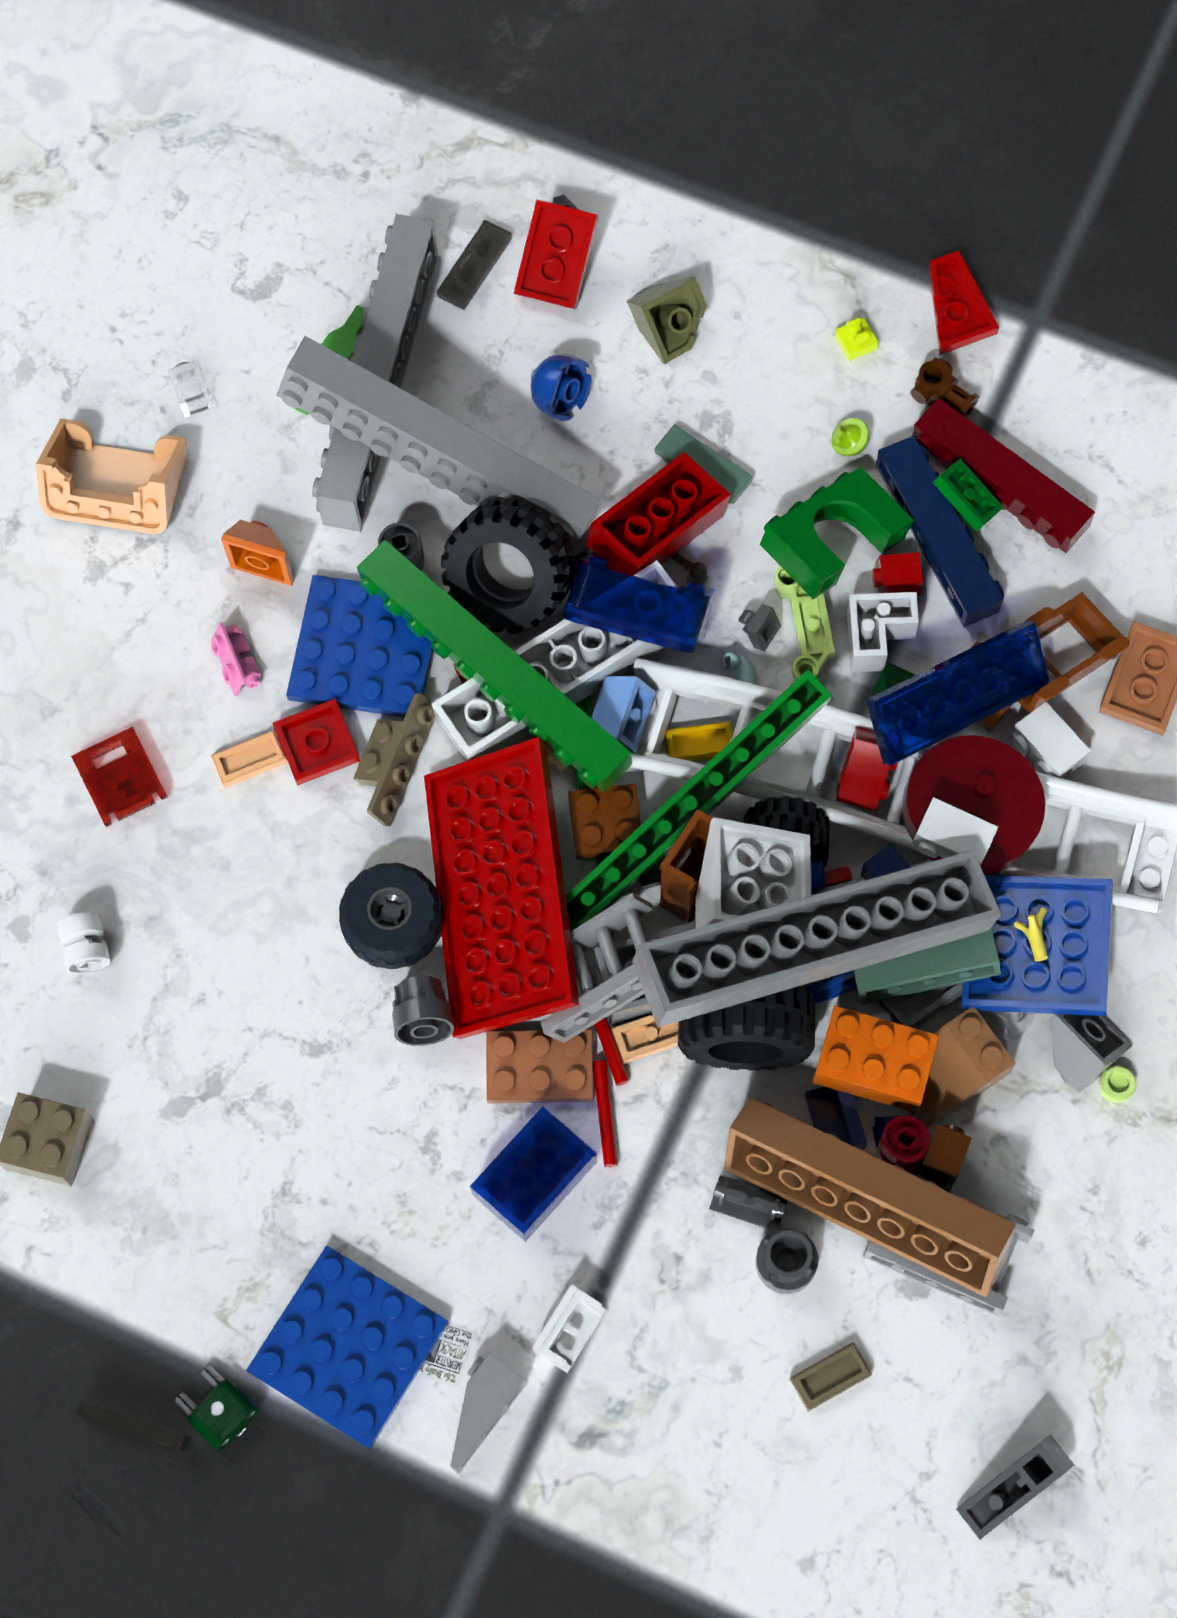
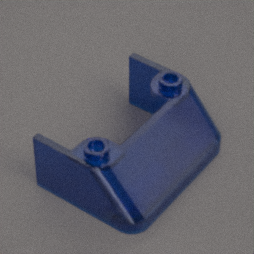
(639, 606)

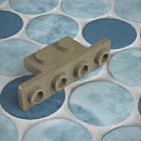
(393, 756)

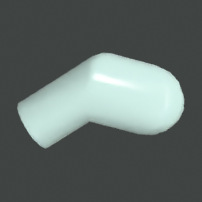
(738, 667)

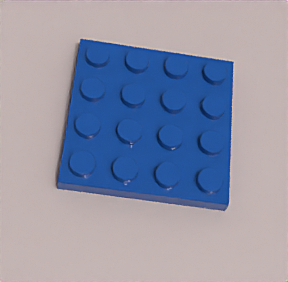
(356, 652)
(1075, 939)
(348, 1347)

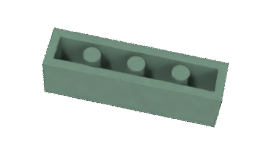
(930, 968)

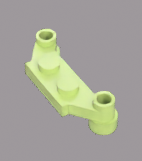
(810, 624)

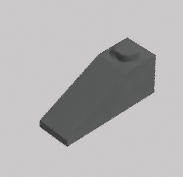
(1015, 1487)

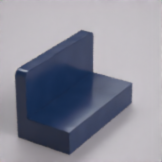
(836, 1114)

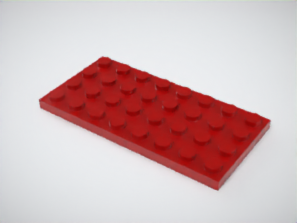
(501, 889)

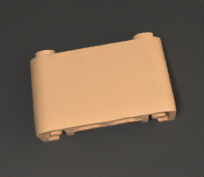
(109, 483)

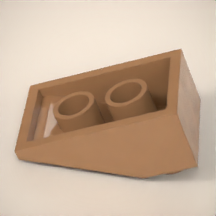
(963, 1066)

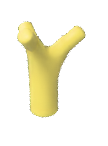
(1035, 934)

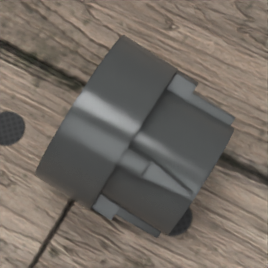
(421, 1012)
(800, 1247)

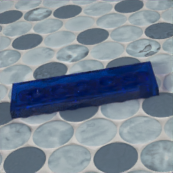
(958, 692)

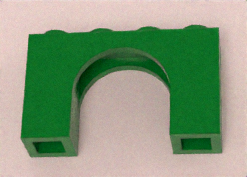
(850, 499)

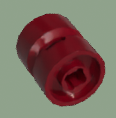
(904, 1143)

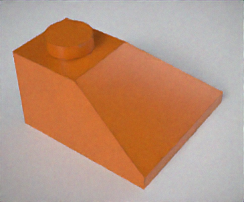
(257, 551)

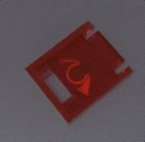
(122, 784)

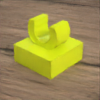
(856, 338)

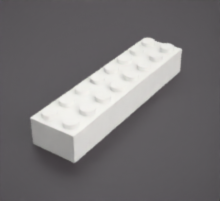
(567, 655)

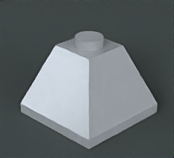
(1085, 1047)

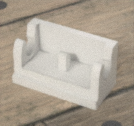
(569, 1329)

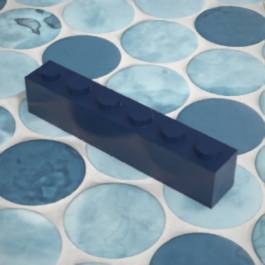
(940, 532)

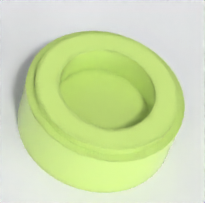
(1117, 1084)

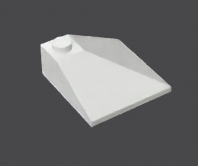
(750, 870)

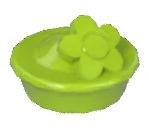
(850, 437)

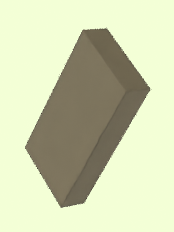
(830, 1376)

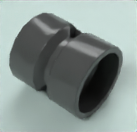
(405, 540)

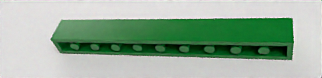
(494, 666)
(702, 792)

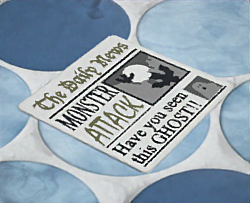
(448, 1356)

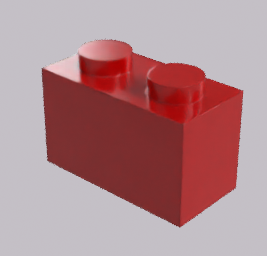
(863, 772)

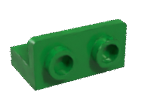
(968, 495)

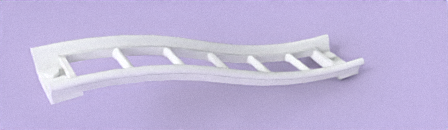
(1155, 821)

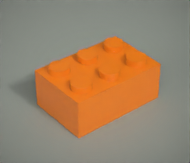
(876, 1059)

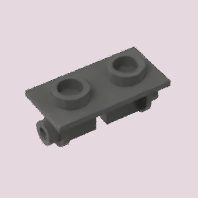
(748, 1203)

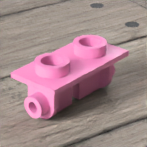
(228, 645)

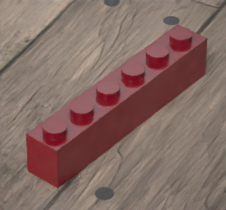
(1011, 480)

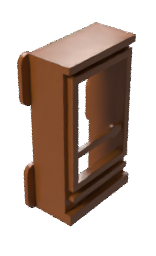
(1092, 627)
(681, 885)

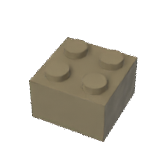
(44, 1139)

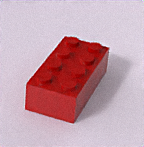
(658, 517)

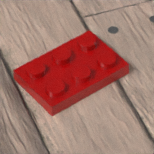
(556, 254)

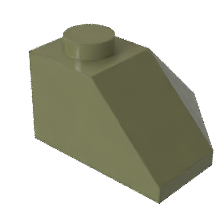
(669, 316)

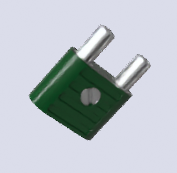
(222, 1413)

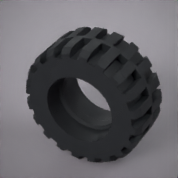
(533, 536)
(753, 1034)

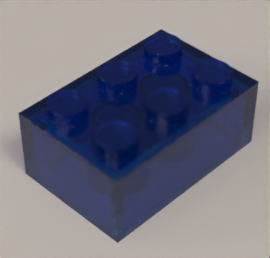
(533, 1173)

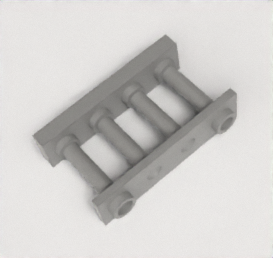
(621, 986)
(993, 1303)

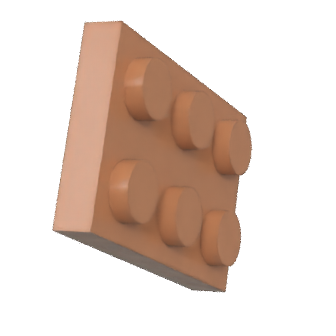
(1144, 680)
(538, 1067)

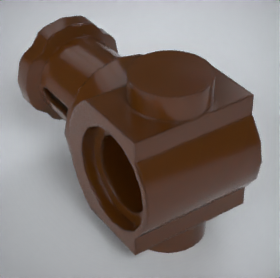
(945, 389)

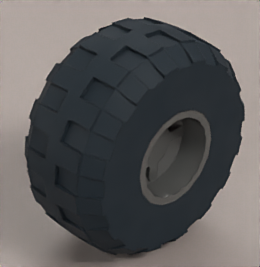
(391, 915)

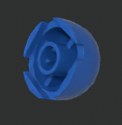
(560, 385)

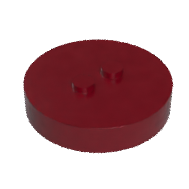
(985, 781)

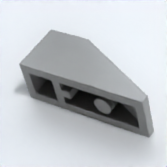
(486, 1400)

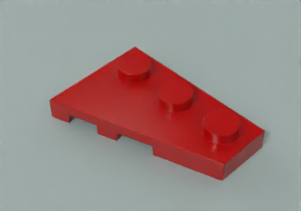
(958, 304)

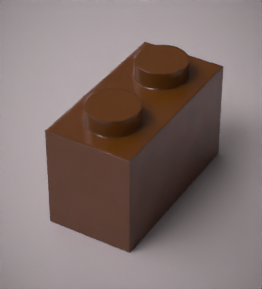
(945, 1155)

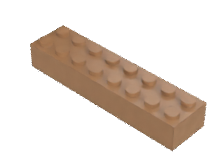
(869, 1196)

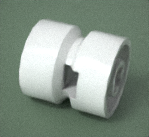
(83, 944)

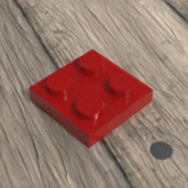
(316, 742)

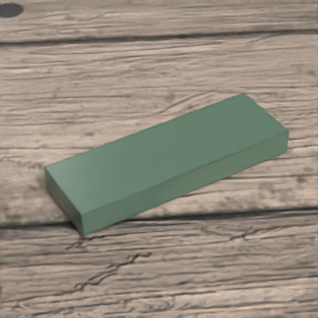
(721, 469)

